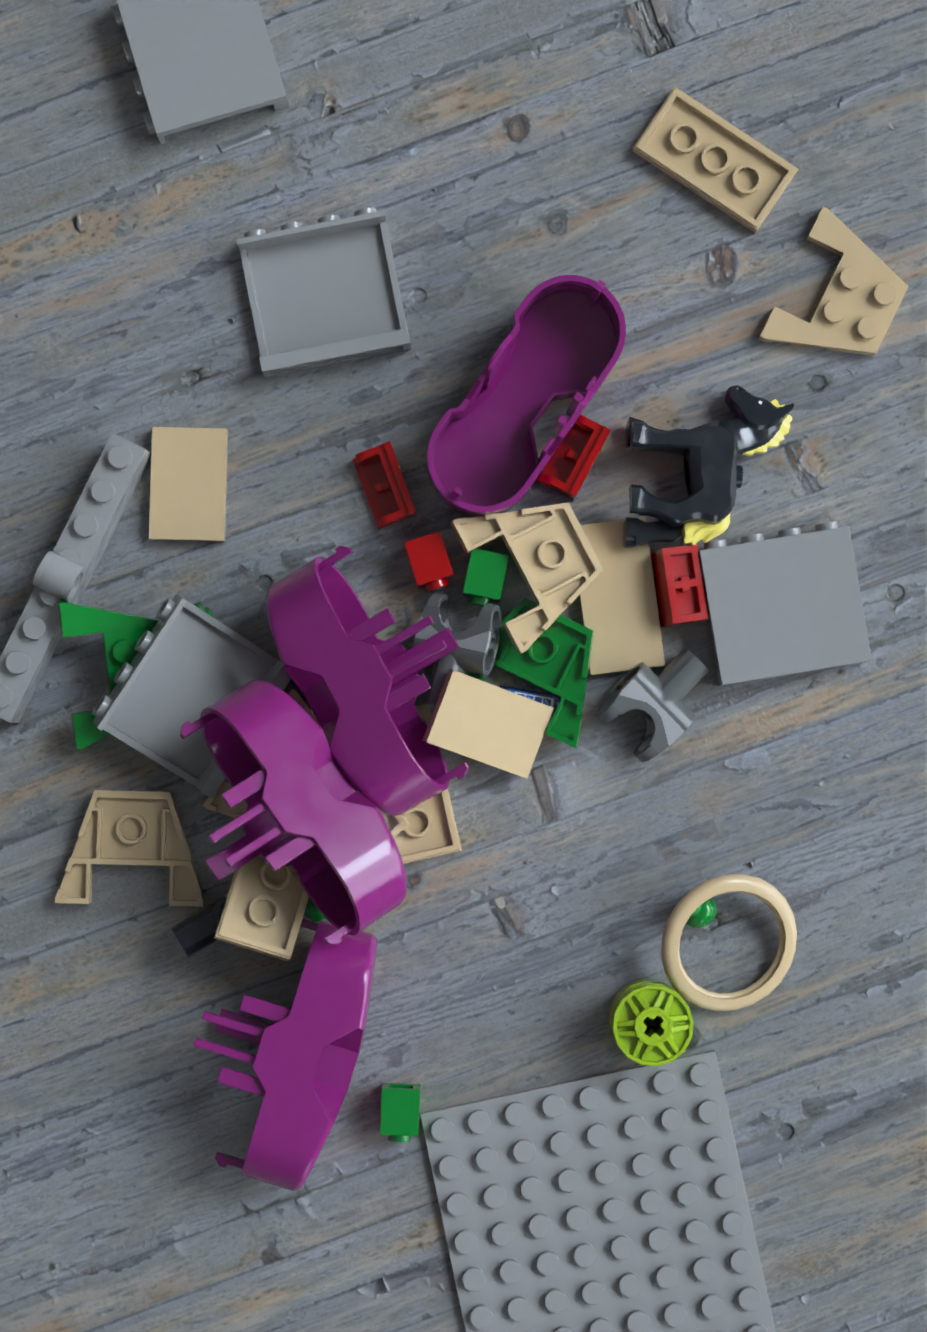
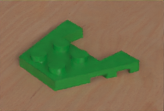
(119, 640)
(555, 663)

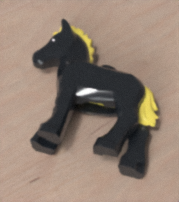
(708, 466)

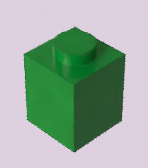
(485, 577)
(400, 1111)

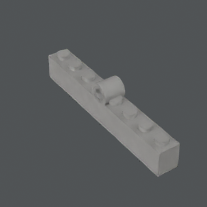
(67, 571)

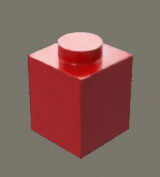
(429, 561)

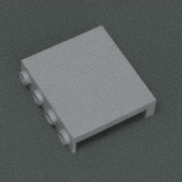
(199, 60)
(323, 292)
(784, 604)
(173, 677)

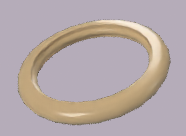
(768, 981)

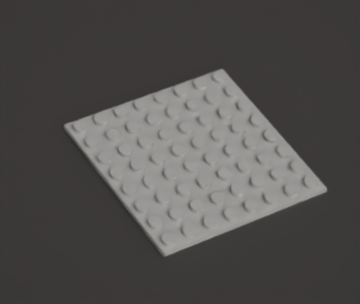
(600, 1206)

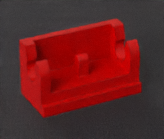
(574, 457)
(384, 485)
(679, 585)

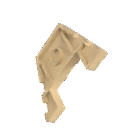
(855, 303)
(549, 555)
(131, 830)

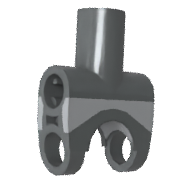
(476, 644)
(657, 700)

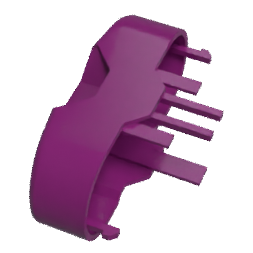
(557, 349)
(361, 684)
(299, 808)
(301, 1056)

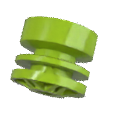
(650, 999)

